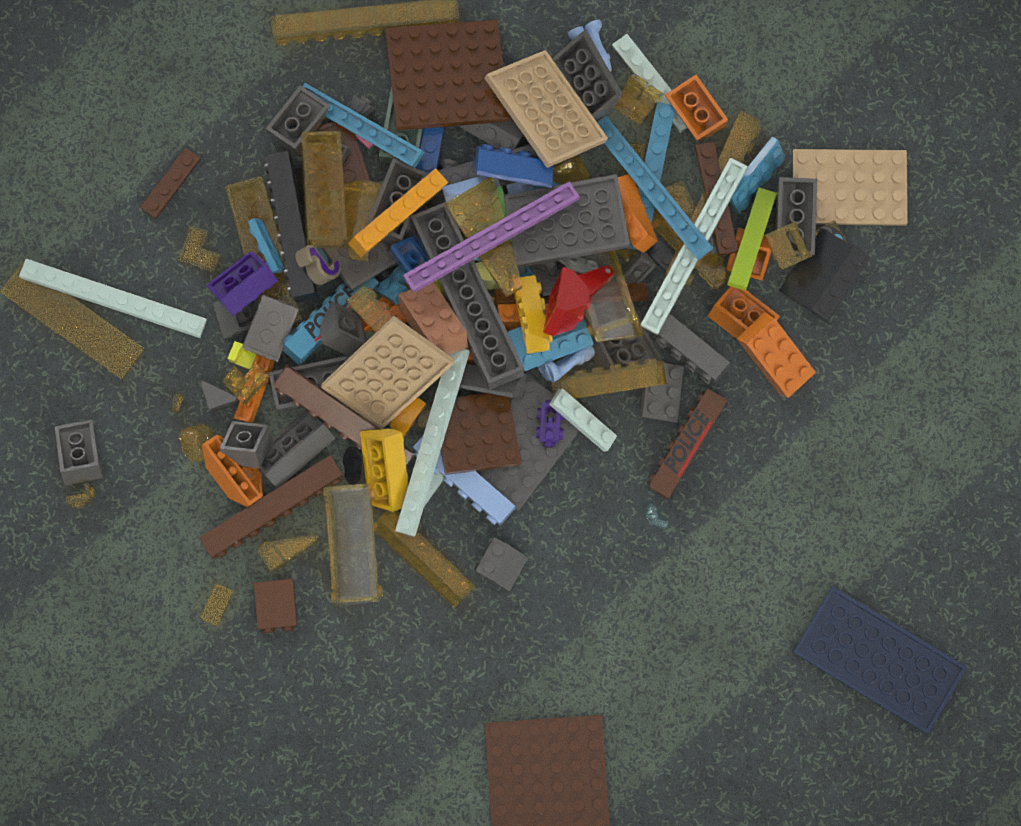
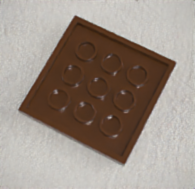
(480, 435)

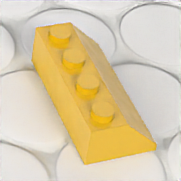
(385, 467)

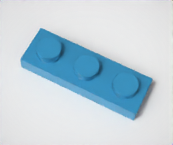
(266, 245)

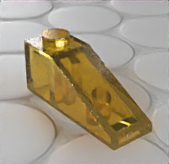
(281, 551)

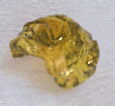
(192, 441)

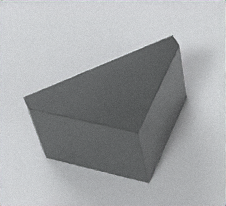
(217, 398)

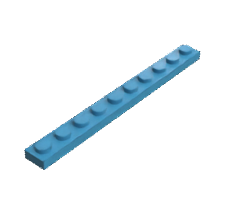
(654, 190)

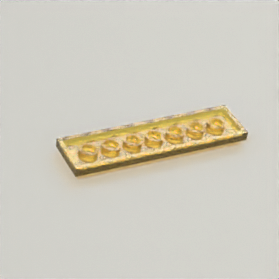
(75, 324)

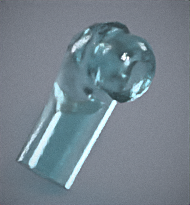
(653, 518)

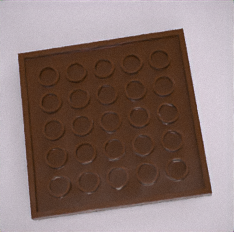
(441, 74)
(547, 772)

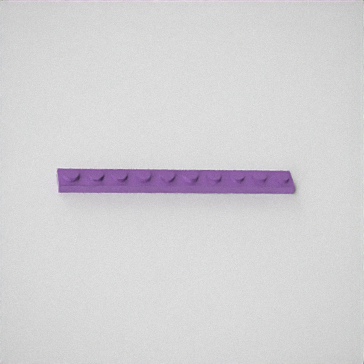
(491, 237)

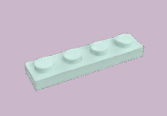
(583, 420)

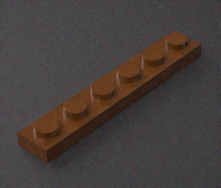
(710, 174)

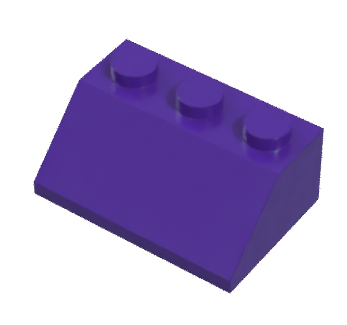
(242, 283)

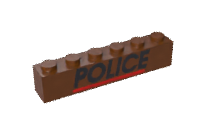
(687, 444)

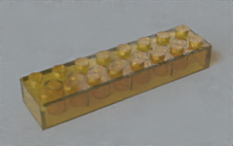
(250, 201)

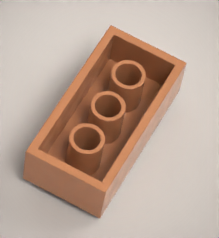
(433, 318)

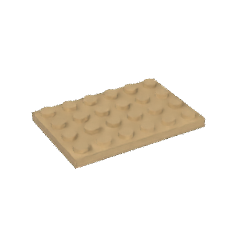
(546, 108)
(856, 185)
(387, 373)

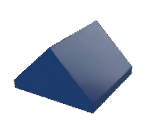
(408, 254)

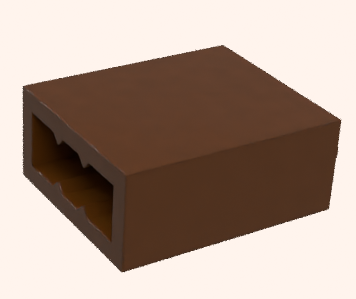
(276, 605)

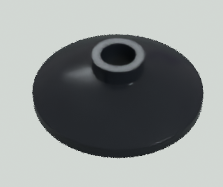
(353, 465)

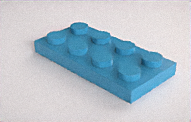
(756, 174)

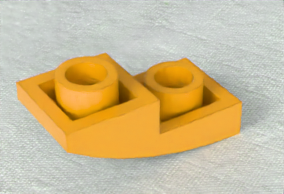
(406, 419)

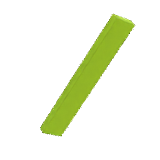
(752, 239)

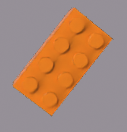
(776, 355)

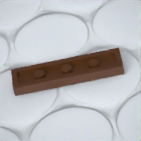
(170, 183)

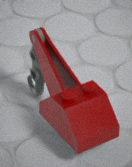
(573, 293)

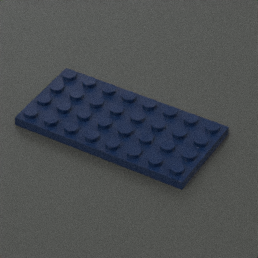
(880, 660)

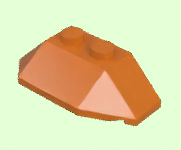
(237, 482)

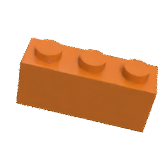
(697, 108)
(738, 310)

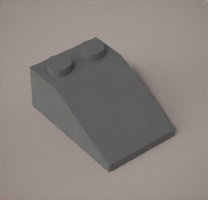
(299, 114)
(78, 452)

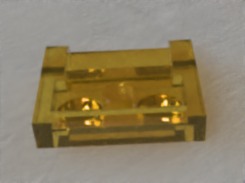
(782, 247)

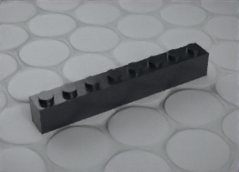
(290, 222)

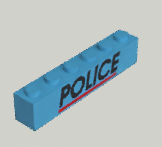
(308, 336)

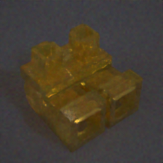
(639, 109)

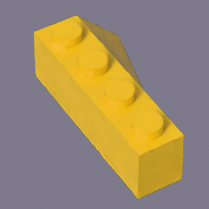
(531, 315)

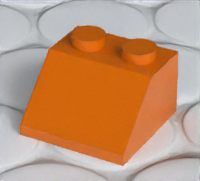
(761, 259)

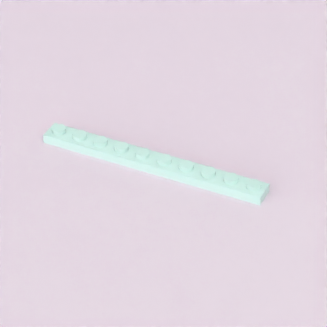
(686, 260)
(113, 298)
(431, 445)

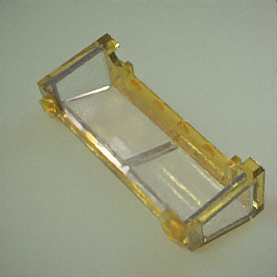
(611, 308)
(352, 544)

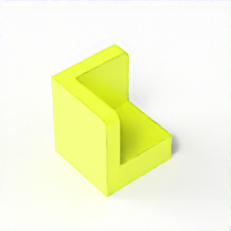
(241, 356)

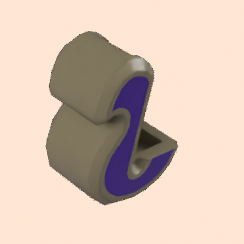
(315, 265)

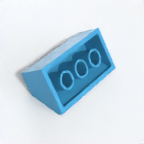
(561, 346)

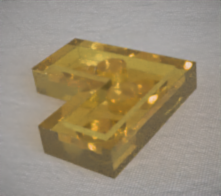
(193, 252)
(247, 385)

